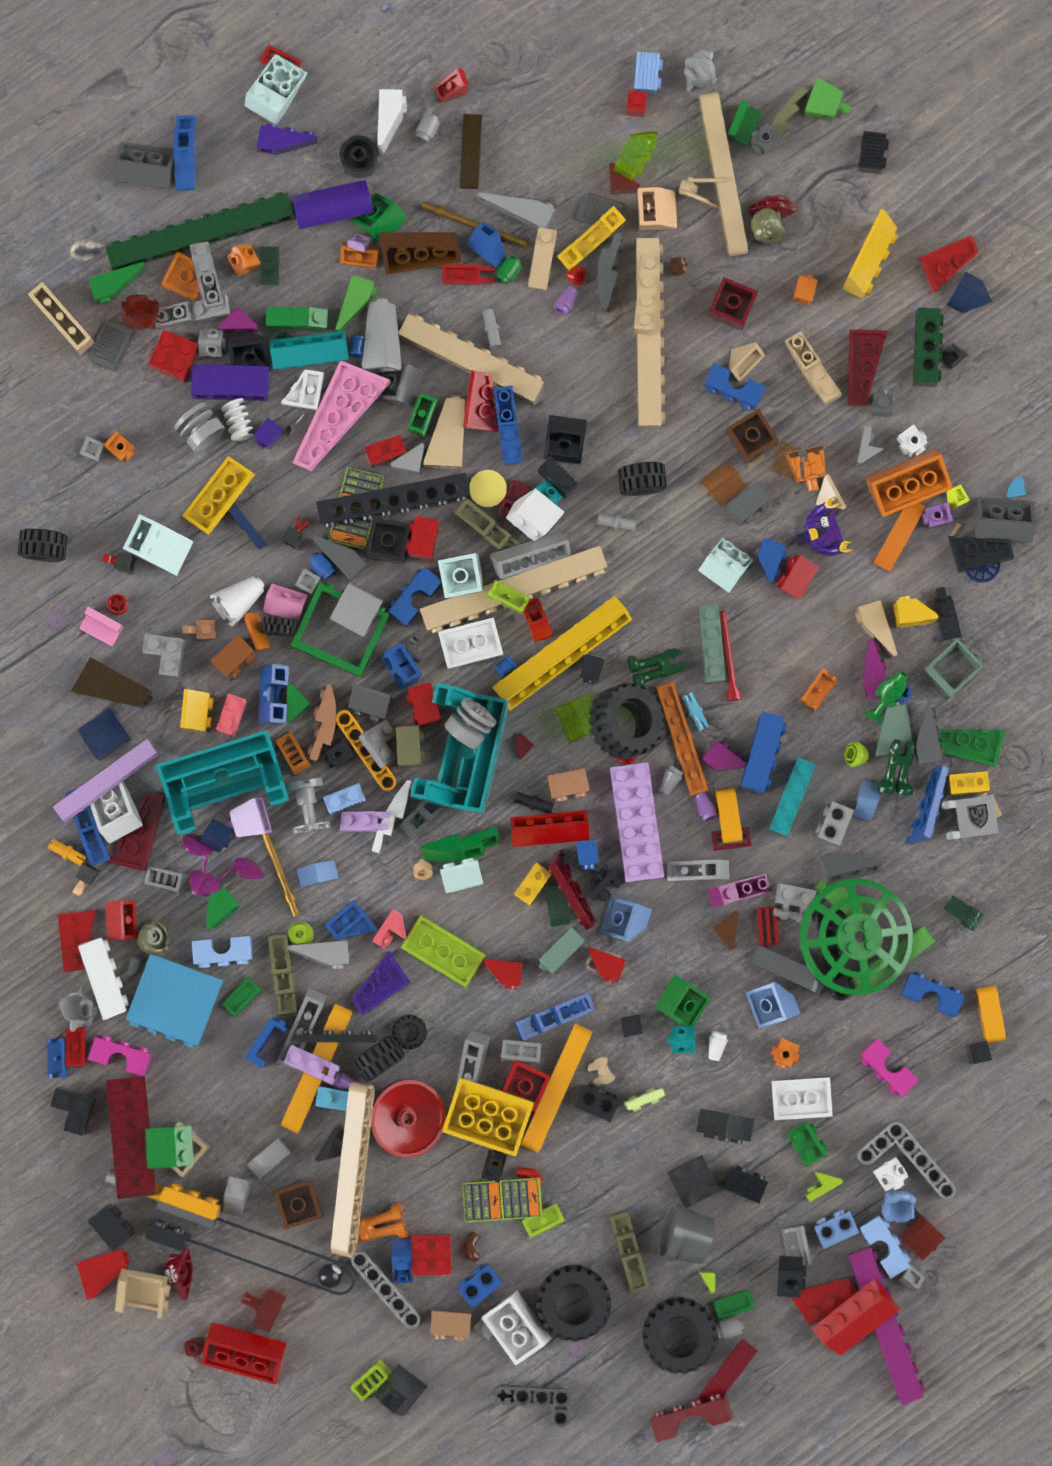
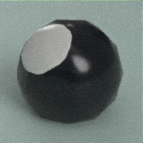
(330, 1275)

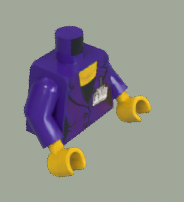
(823, 531)

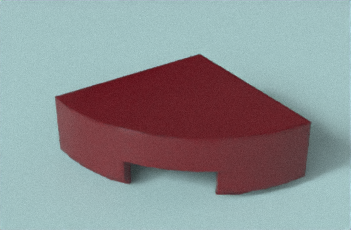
(522, 745)

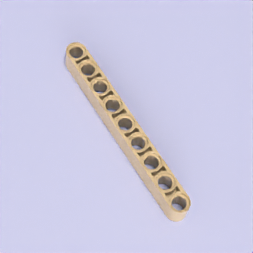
(722, 168)
(352, 1169)

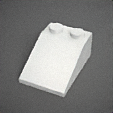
(391, 109)
(116, 813)

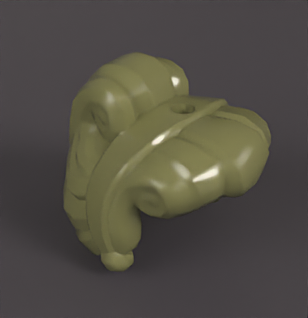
(767, 226)
(151, 944)

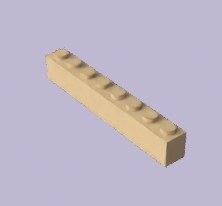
(468, 358)

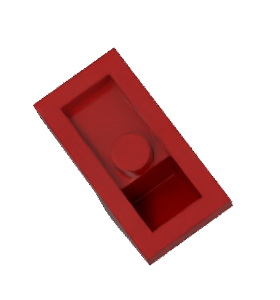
(452, 86)

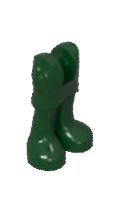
(661, 660)
(902, 785)

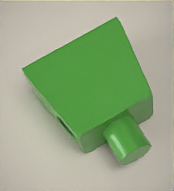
(825, 102)

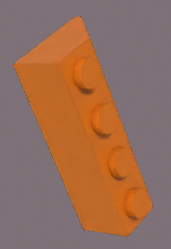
(909, 482)

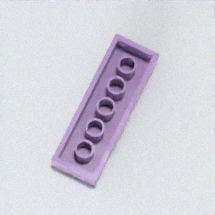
(636, 822)

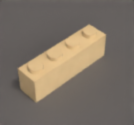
(646, 294)
(61, 318)

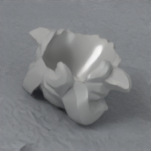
(700, 70)
(79, 1008)

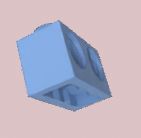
(837, 1234)

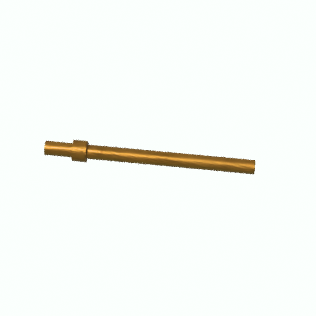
(440, 211)
(289, 896)

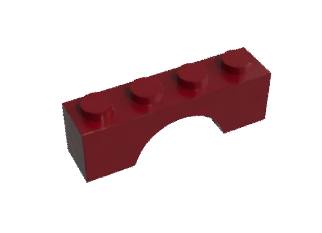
(715, 1411)

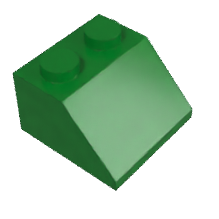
(385, 217)
(220, 907)
(682, 1002)
(169, 1147)

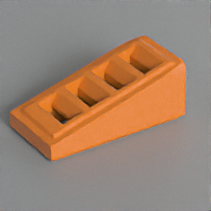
(300, 767)

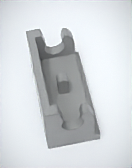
(521, 1051)
(796, 1243)

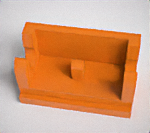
(818, 690)

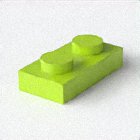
(551, 1217)

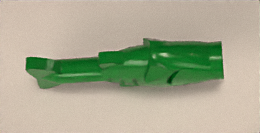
(890, 691)

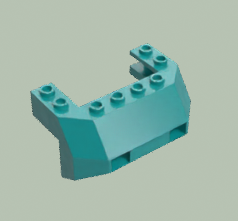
(465, 772)
(220, 774)

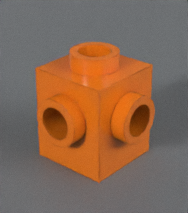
(243, 259)
(790, 1048)

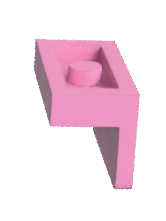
(284, 602)
(101, 627)

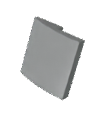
(356, 609)

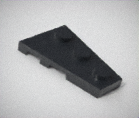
(979, 553)

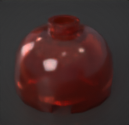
(139, 312)

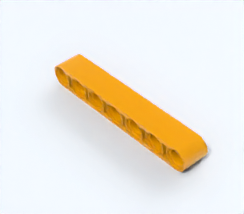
(309, 1084)
(556, 1088)

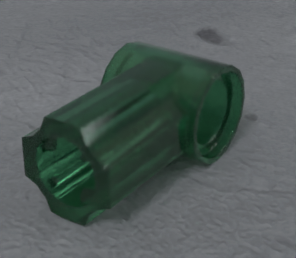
(968, 915)

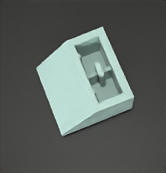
(725, 565)
(461, 876)

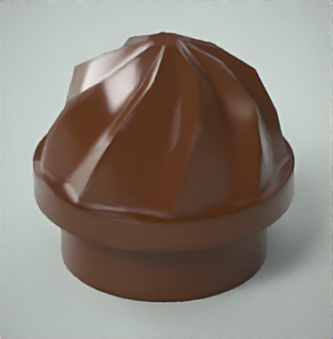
(678, 265)

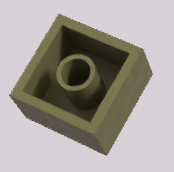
(409, 747)

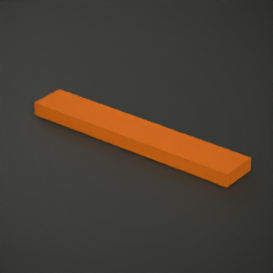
(681, 738)

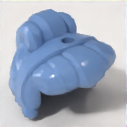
(898, 1206)

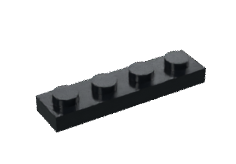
(345, 1036)

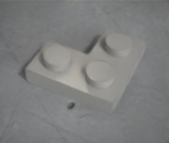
(375, 742)

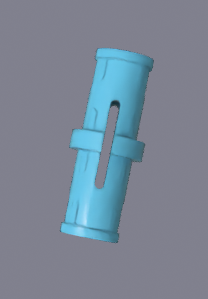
(695, 712)

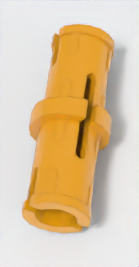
(67, 852)

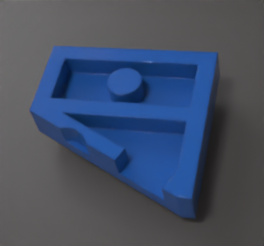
(350, 922)

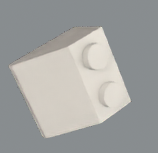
(534, 514)

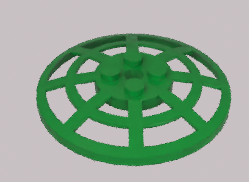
(845, 938)

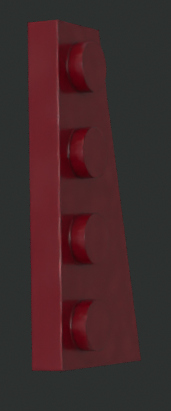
(863, 360)
(136, 846)
(571, 889)

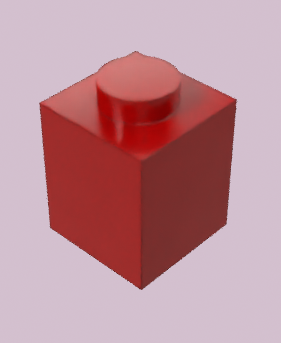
(636, 103)

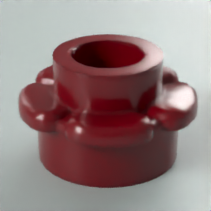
(198, 1347)

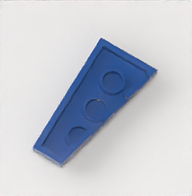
(929, 806)

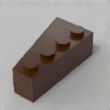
(418, 250)

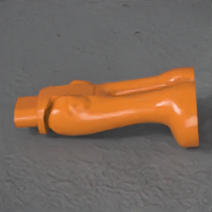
(368, 1232)

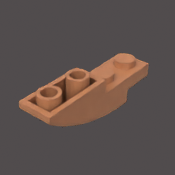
(325, 715)

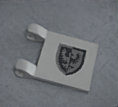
(974, 817)

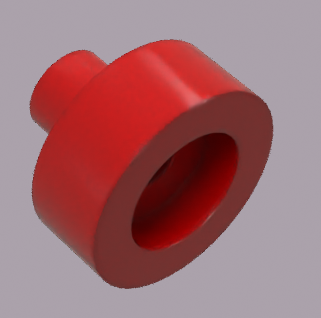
(576, 275)

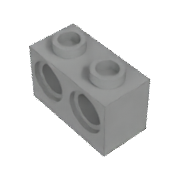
(838, 825)

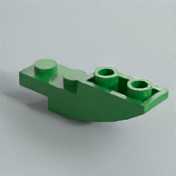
(455, 849)

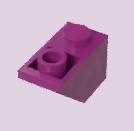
(722, 759)

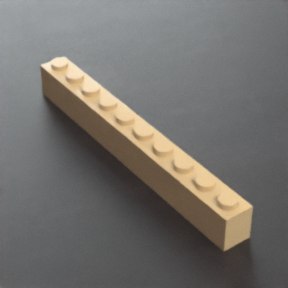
(649, 351)
(530, 583)

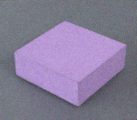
(360, 242)

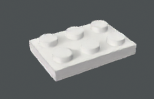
(470, 643)
(801, 1098)

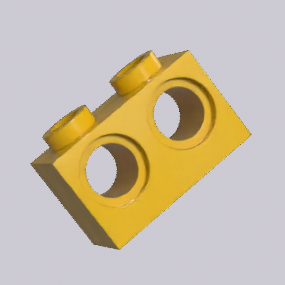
(968, 783)
(532, 884)

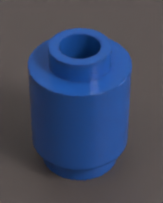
(322, 565)

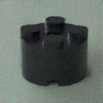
(358, 167)

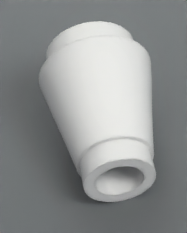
(717, 1043)

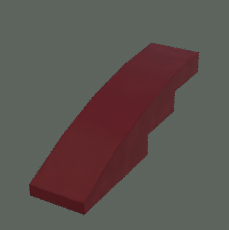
(728, 1370)

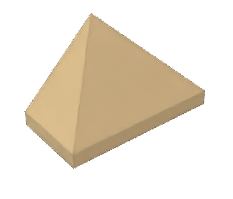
(744, 359)
(828, 490)

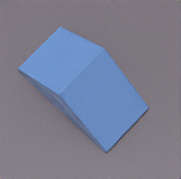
(866, 800)
(317, 873)

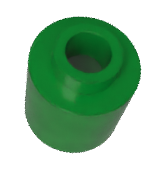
(508, 270)

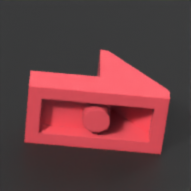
(393, 924)

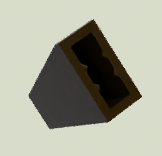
(108, 685)

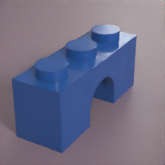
(718, 383)
(423, 582)
(272, 680)
(948, 999)

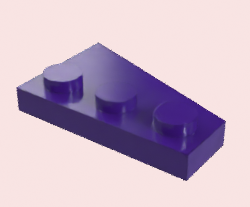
(381, 985)

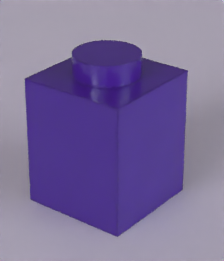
(268, 434)

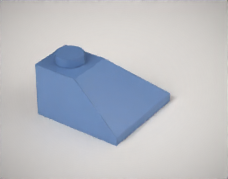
(624, 919)
(771, 1004)

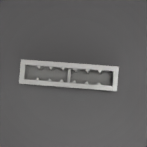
(530, 555)

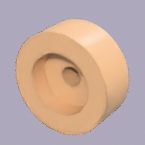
(422, 870)

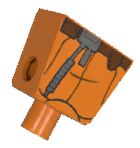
(807, 466)

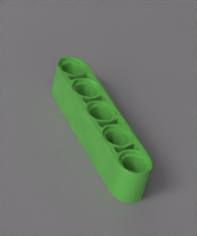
(921, 940)

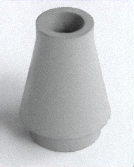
(670, 779)

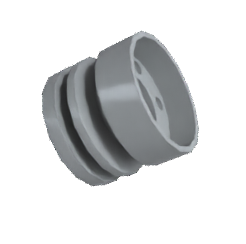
(196, 424)
(471, 721)

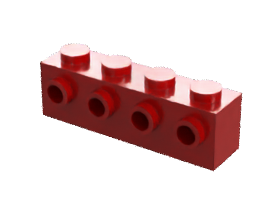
(553, 828)

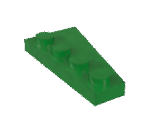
(972, 745)

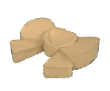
(603, 1070)

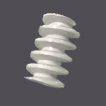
(236, 421)

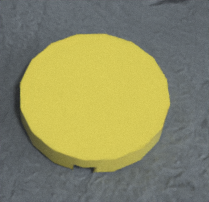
(487, 488)

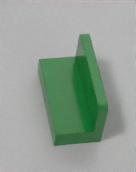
(744, 123)

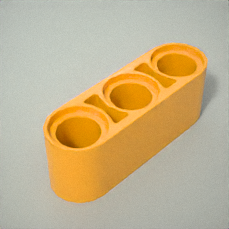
(728, 815)
(990, 1014)

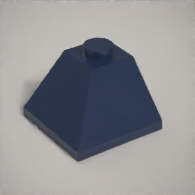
(104, 734)

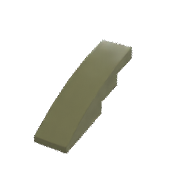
(788, 112)
(485, 526)
(282, 975)
(629, 1251)

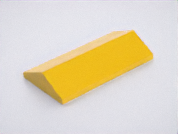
(218, 495)

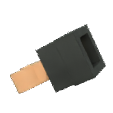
(86, 876)

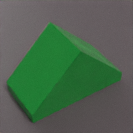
(295, 704)

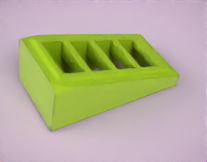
(382, 1368)

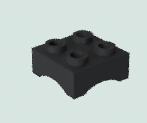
(693, 1181)

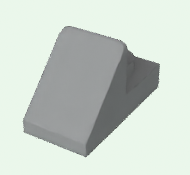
(865, 451)

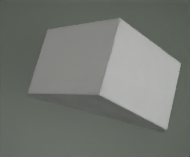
(411, 461)

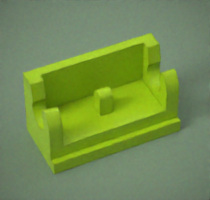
(508, 597)

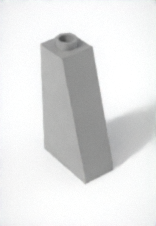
(381, 338)

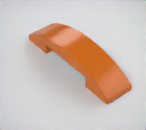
(899, 536)

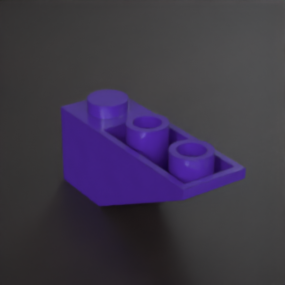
(279, 141)

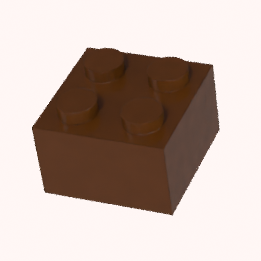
(751, 436)
(298, 1204)

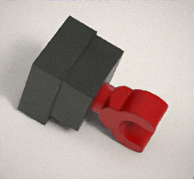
(293, 536)
(123, 562)

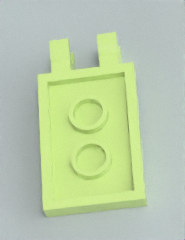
(651, 1096)

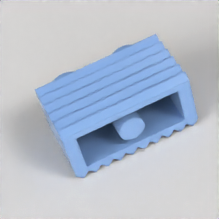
(647, 72)
(344, 799)

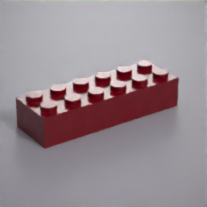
(128, 1123)

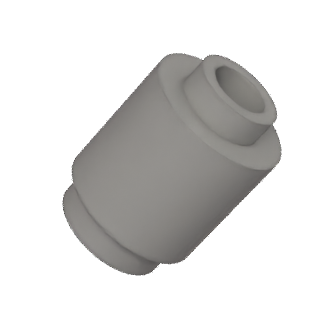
(427, 128)
(729, 1327)

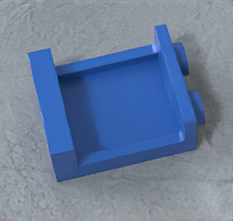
(253, 1053)

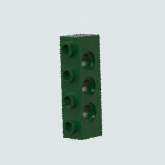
(924, 317)

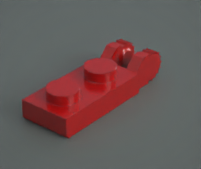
(466, 274)

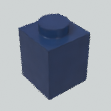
(217, 836)

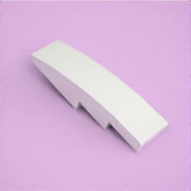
(396, 810)

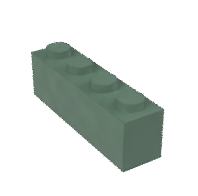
(712, 644)

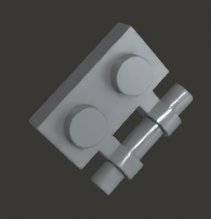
(792, 896)

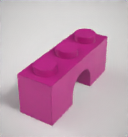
(874, 1056)
(137, 1059)

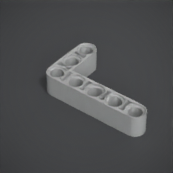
(911, 1155)

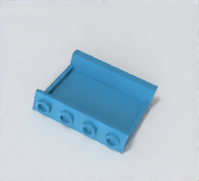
(174, 1001)

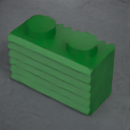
(422, 415)

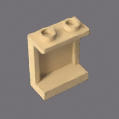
(142, 1291)

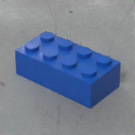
(762, 752)

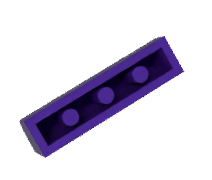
(332, 204)
(230, 382)

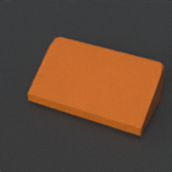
(358, 258)
(254, 627)

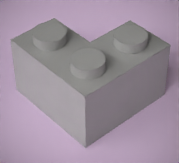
(169, 650)

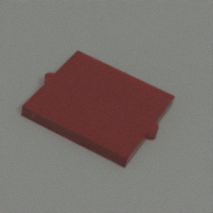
(922, 1237)

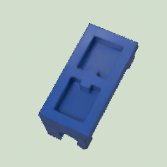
(56, 1058)

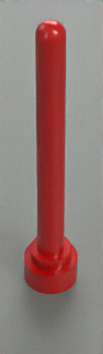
(733, 692)

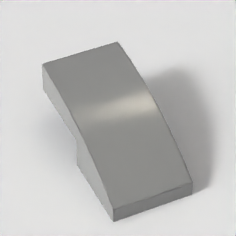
(268, 1158)

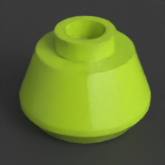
(856, 754)
(299, 927)

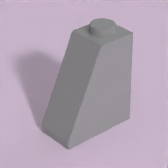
(236, 1195)

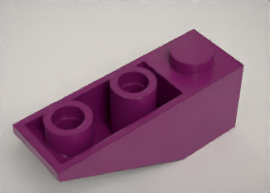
(873, 670)
(739, 890)

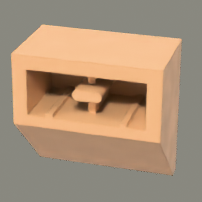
(656, 209)

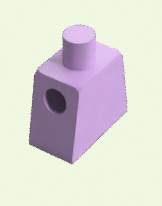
(249, 819)

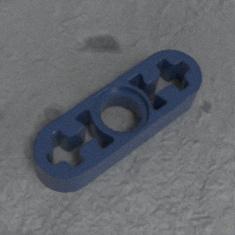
(247, 527)

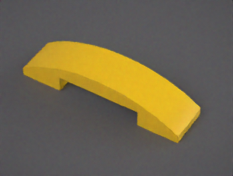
(591, 238)

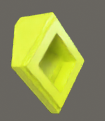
(956, 497)

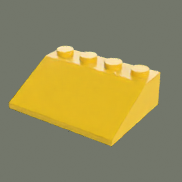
(871, 254)
(487, 1116)

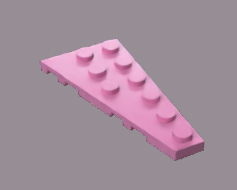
(343, 403)

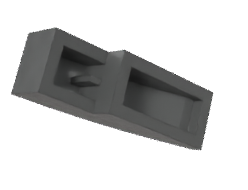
(420, 818)

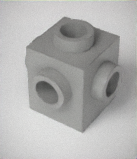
(211, 343)

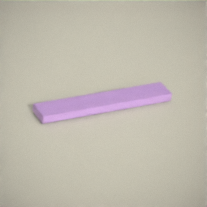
(105, 780)

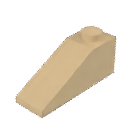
(542, 258)
(876, 625)

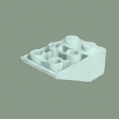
(275, 89)
(157, 545)

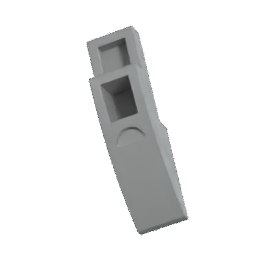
(206, 275)
(190, 313)

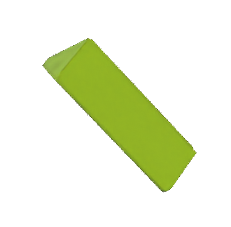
(709, 1279)

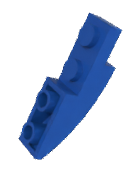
(184, 153)
(507, 425)

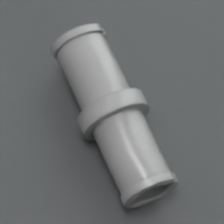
(491, 328)
(617, 522)

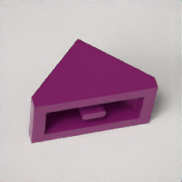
(238, 321)

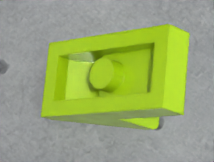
(827, 1183)

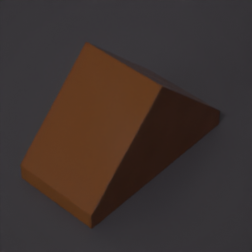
(727, 929)

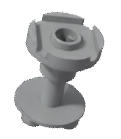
(306, 798)

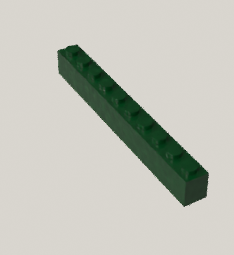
(208, 228)

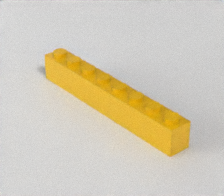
(563, 652)

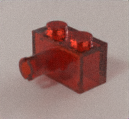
(266, 1308)

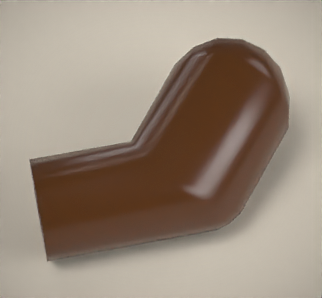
(470, 1249)

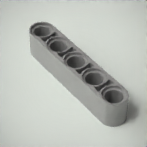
(388, 1298)

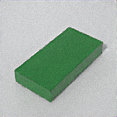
(241, 996)
(733, 1304)

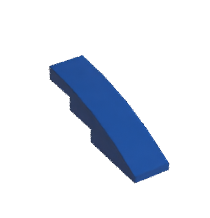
(90, 835)
(554, 1016)

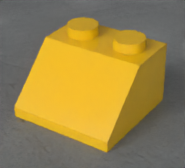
(912, 613)
(196, 711)

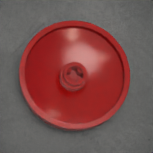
(407, 1118)

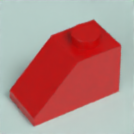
(537, 620)
(607, 965)
(506, 972)

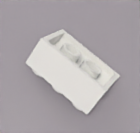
(516, 1328)

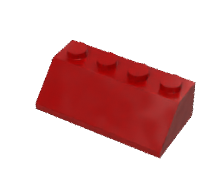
(856, 1318)
(243, 1353)

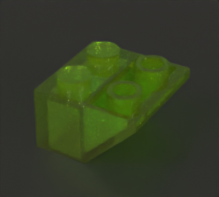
(635, 153)
(574, 718)

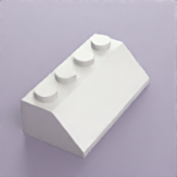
(103, 978)

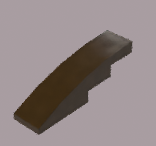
(470, 151)

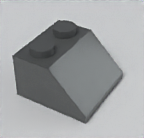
(403, 386)
(369, 702)

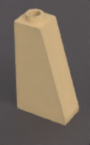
(448, 438)

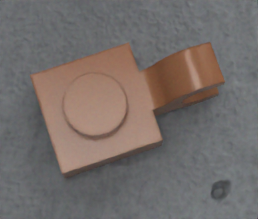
(203, 630)

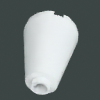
(237, 599)

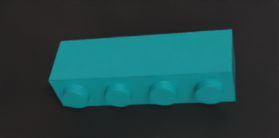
(309, 350)
(791, 797)

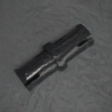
(534, 803)

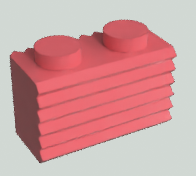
(231, 715)

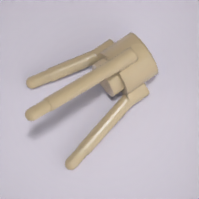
(689, 188)

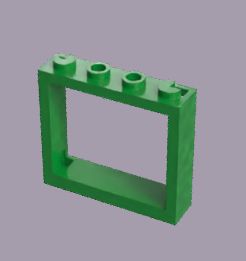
(327, 658)

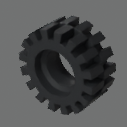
(279, 626)
(421, 1032)

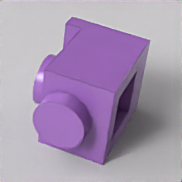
(931, 521)

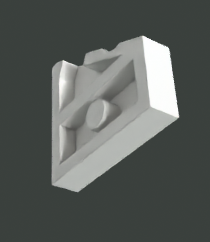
(305, 391)

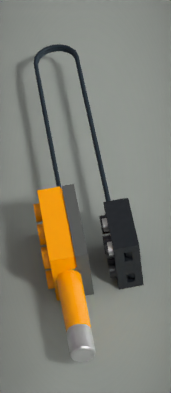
(205, 1212)

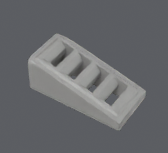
(181, 883)

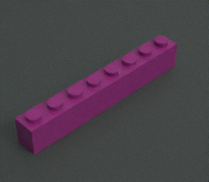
(889, 1333)

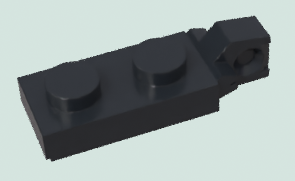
(947, 616)

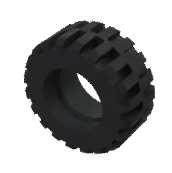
(606, 726)
(547, 1303)
(706, 1335)

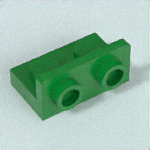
(806, 1143)

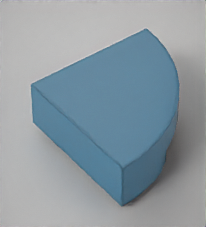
(1016, 489)

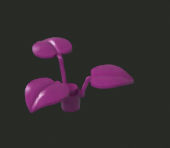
(205, 883)

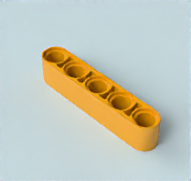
(358, 745)

